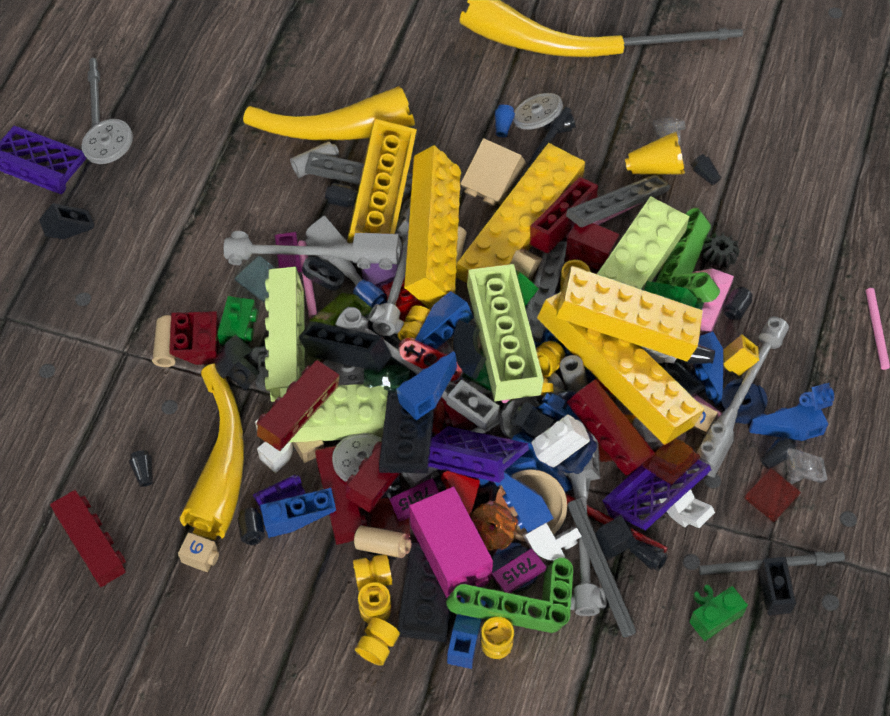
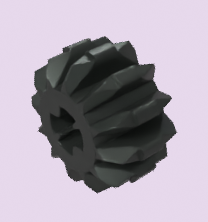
(720, 251)

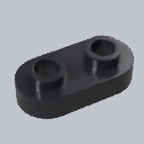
(323, 273)

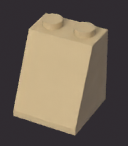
(492, 172)

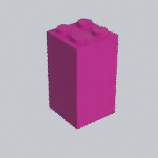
(450, 541)

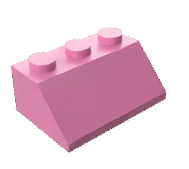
(712, 309)

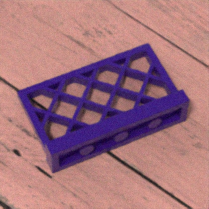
(29, 169)
(476, 461)
(633, 492)

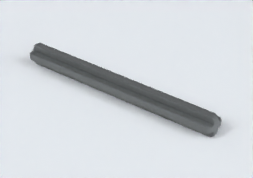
(602, 568)

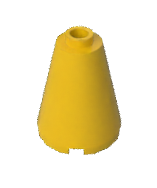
(657, 157)

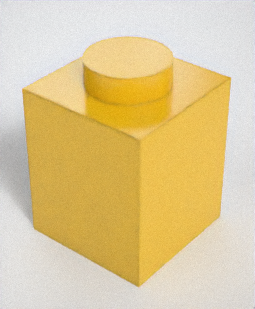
(740, 355)

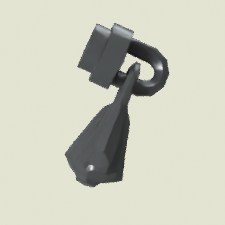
(257, 357)

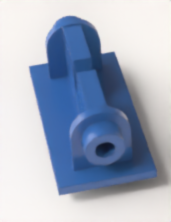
(819, 397)
(553, 407)

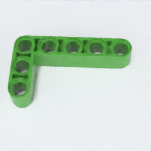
(682, 260)
(520, 605)

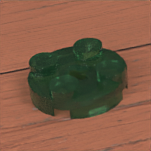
(388, 377)

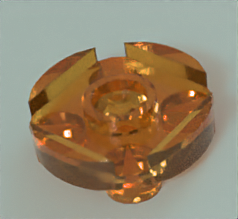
(502, 518)

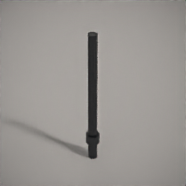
(555, 127)

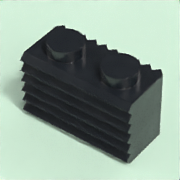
(777, 586)

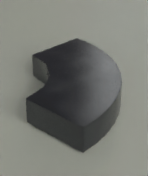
(466, 349)

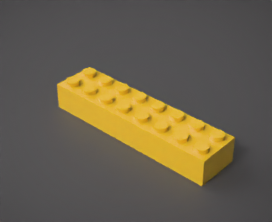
(510, 225)
(433, 227)
(628, 374)

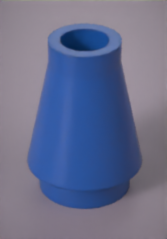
(503, 119)

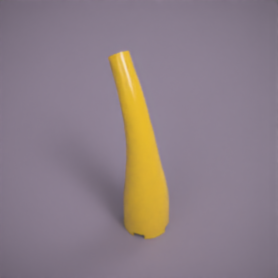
(509, 27)
(343, 124)
(218, 487)

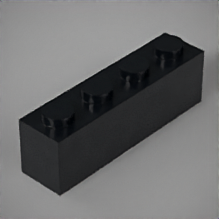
(345, 346)

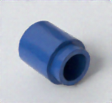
(370, 293)

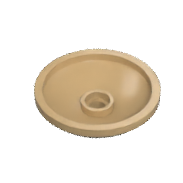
(549, 489)

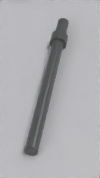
(720, 34)
(94, 79)
(818, 558)

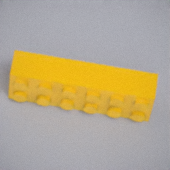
(382, 179)
(630, 314)

